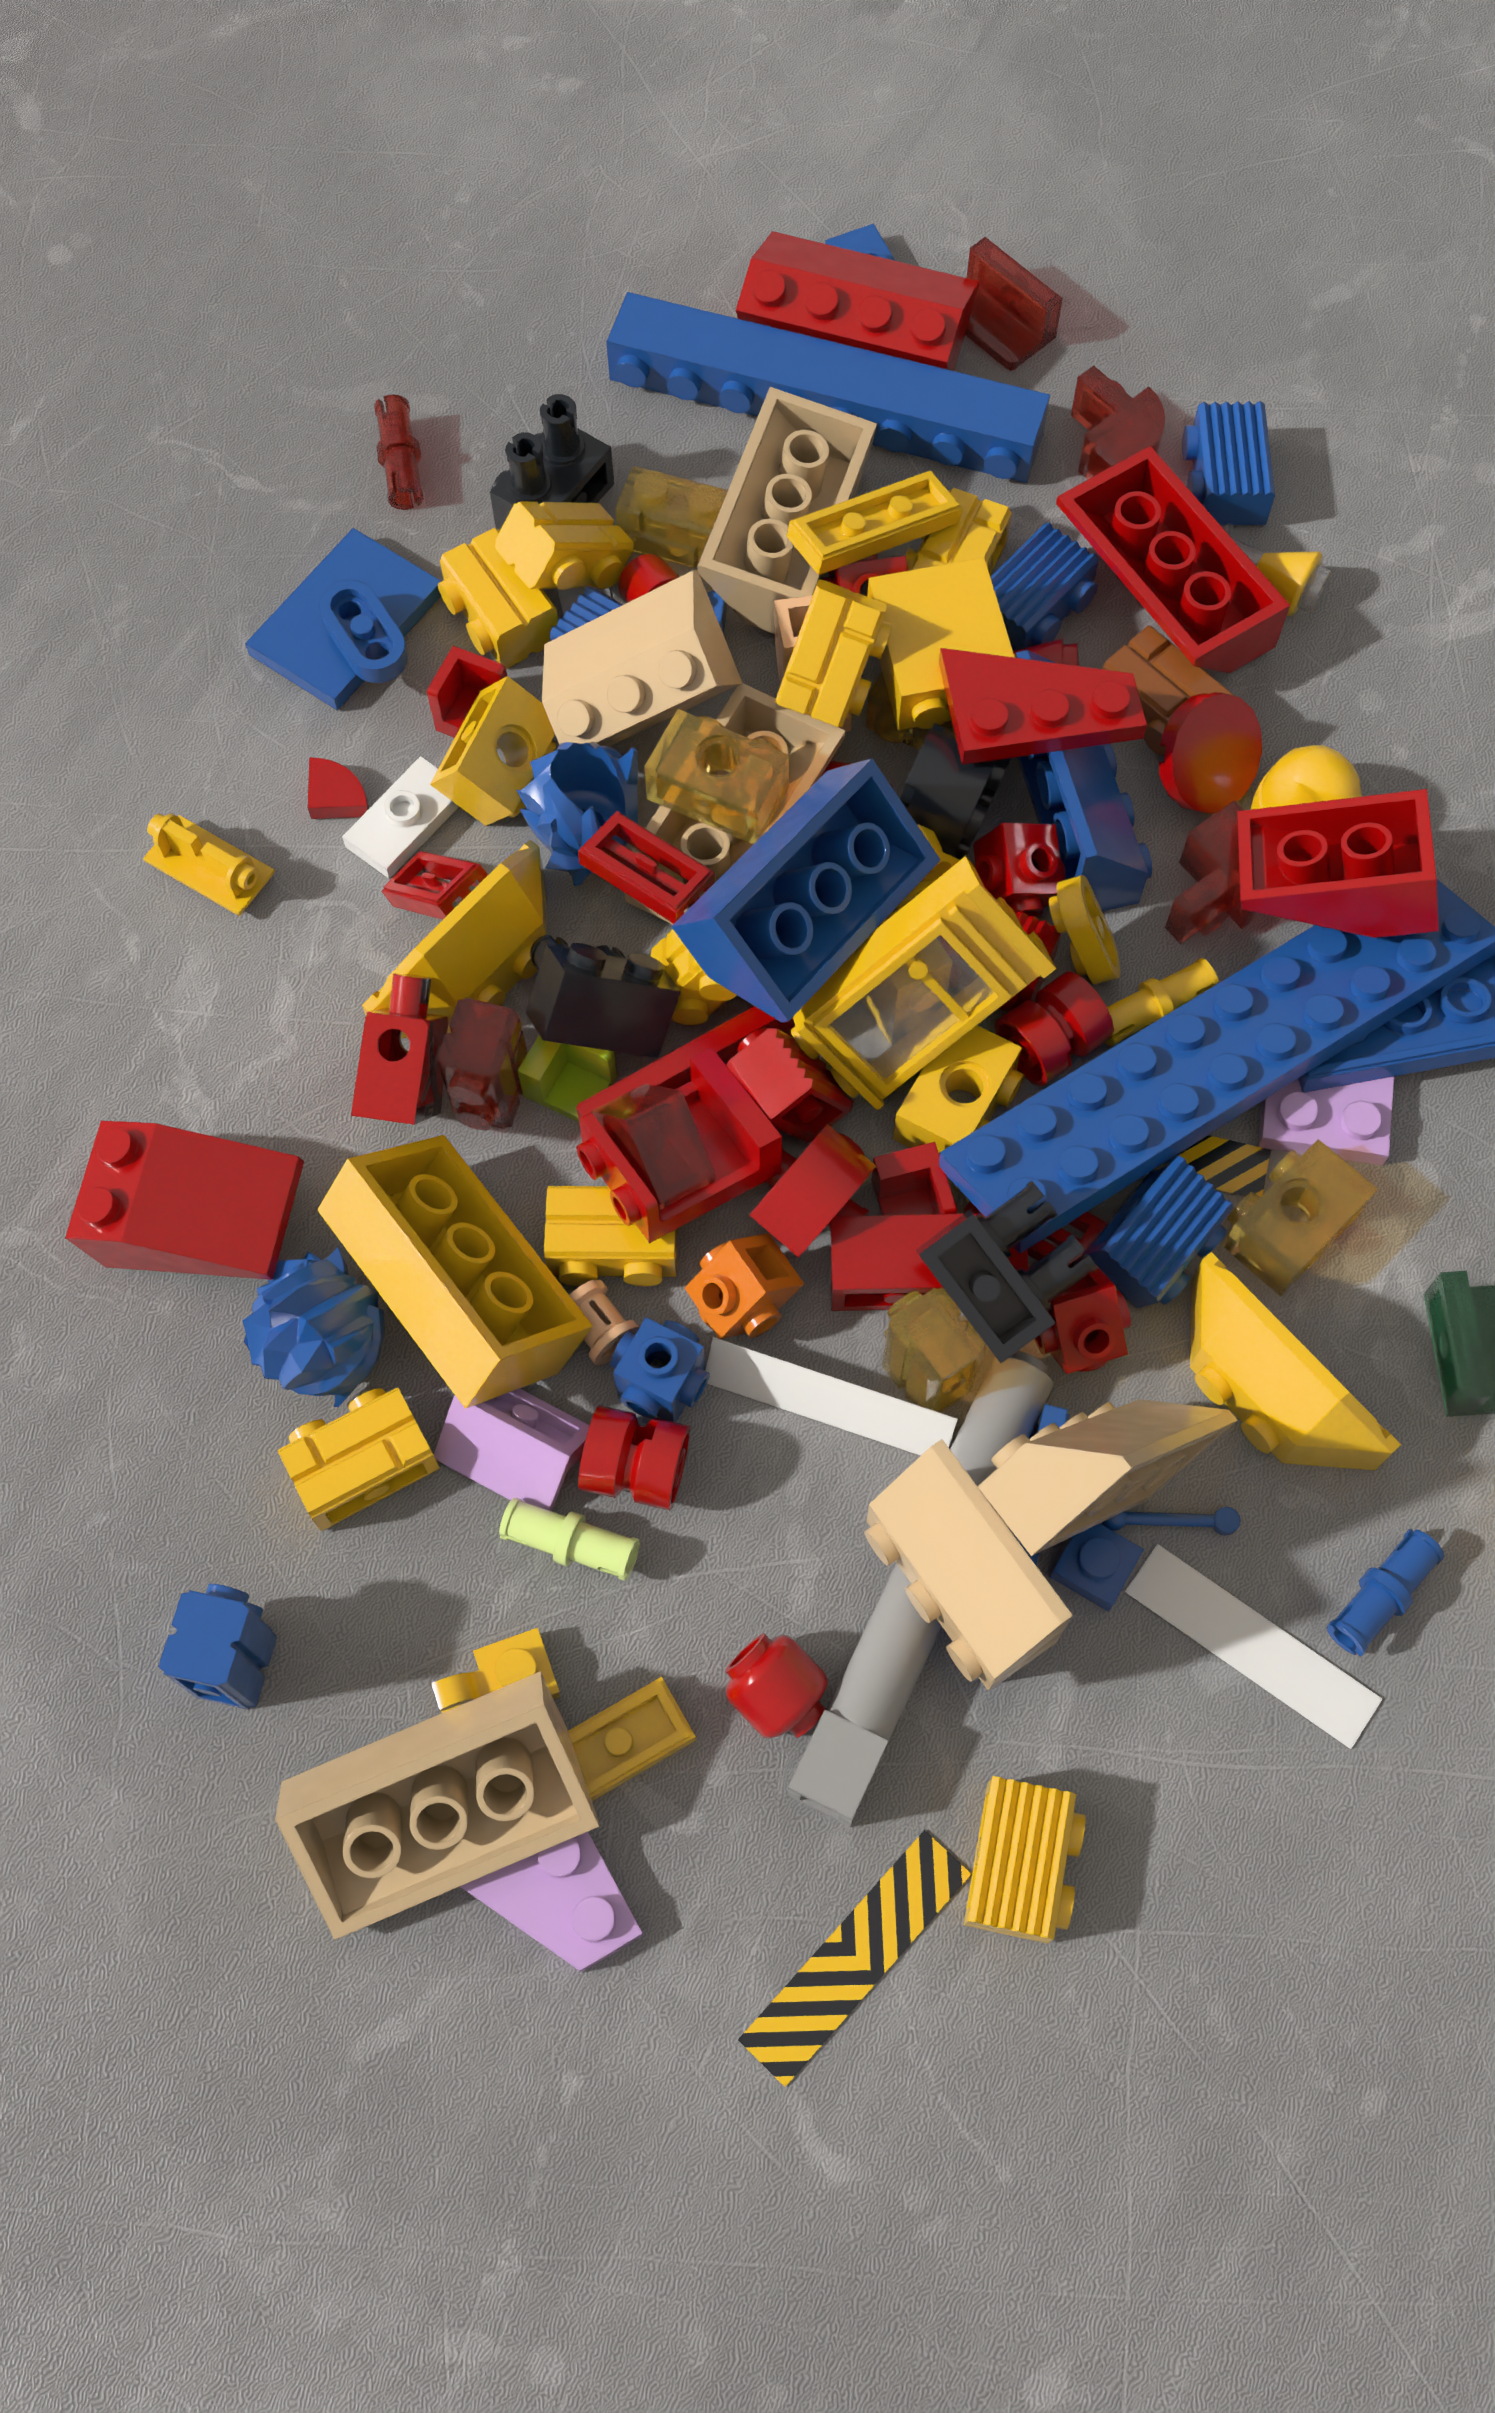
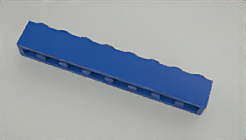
(915, 404)

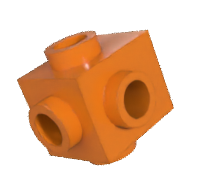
(743, 1286)

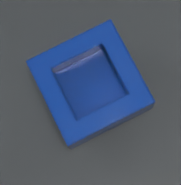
(1097, 1565)

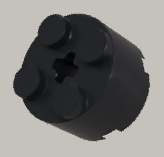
(948, 794)

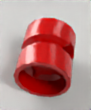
(1062, 1022)
(634, 1457)

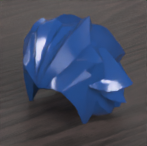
(575, 796)
(315, 1327)

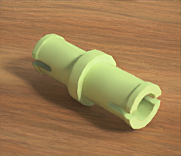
(569, 1538)

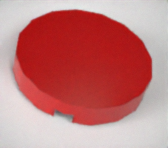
(1210, 752)

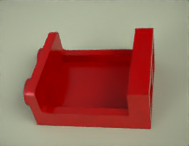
(734, 1132)

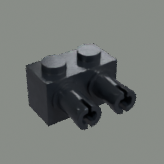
(553, 464)
(600, 997)
(999, 1301)

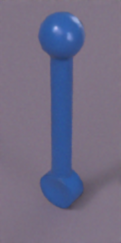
(1224, 1520)

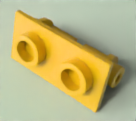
(205, 862)

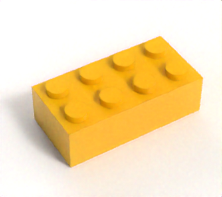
(453, 1269)

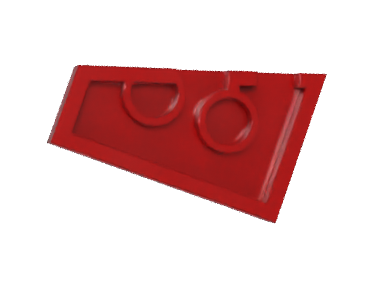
(1035, 707)

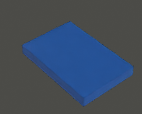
(295, 637)

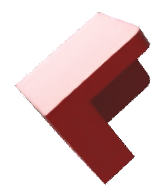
(458, 685)
(912, 1182)

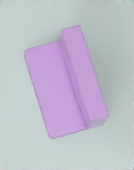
(513, 1446)

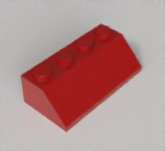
(858, 300)
(1178, 562)

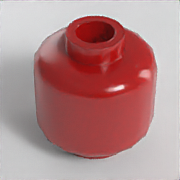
(776, 1686)

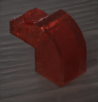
(1115, 421)
(1213, 861)

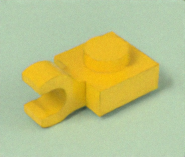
(498, 1667)

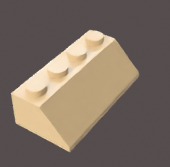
(792, 466)
(755, 716)
(1095, 1466)
(435, 1805)

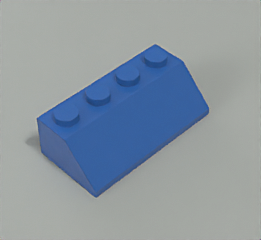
(1091, 818)
(808, 891)

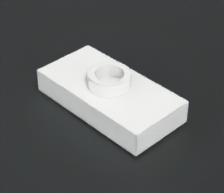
(400, 820)

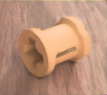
(606, 1320)

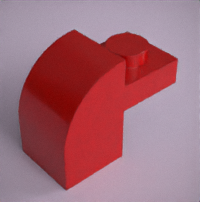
(813, 1190)

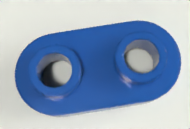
(367, 634)

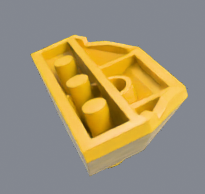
(483, 941)
(1274, 1381)

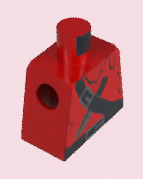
(390, 1079)

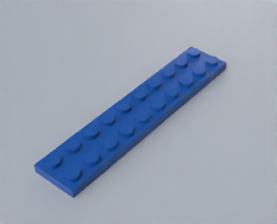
(1208, 1063)

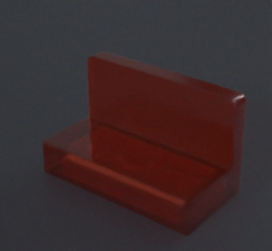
(1012, 307)

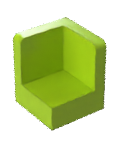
(565, 1075)

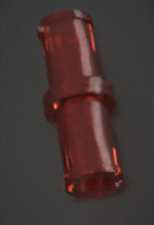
(398, 452)

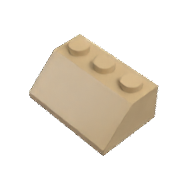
(637, 665)
(965, 1568)

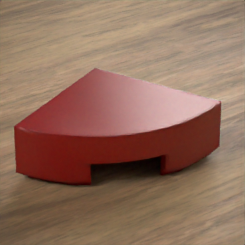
(334, 791)

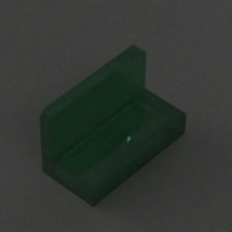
(1463, 1342)

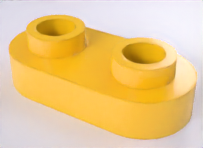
(1091, 941)

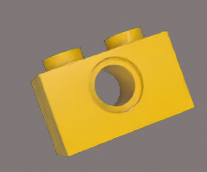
(472, 770)
(974, 1063)

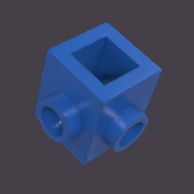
(659, 1390)

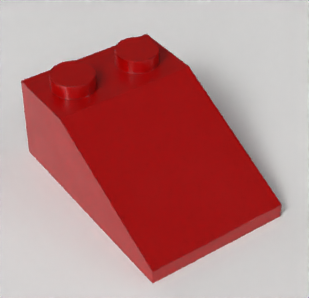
(1343, 863)
(183, 1202)

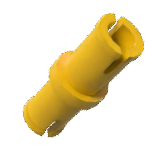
(1159, 998)

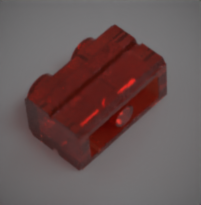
(482, 1064)

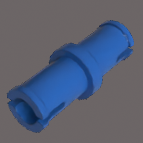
(1385, 1592)

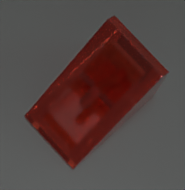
(658, 1141)

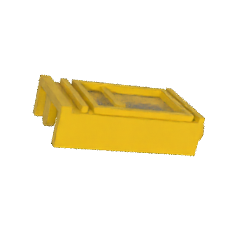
(919, 985)

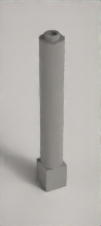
(897, 1639)

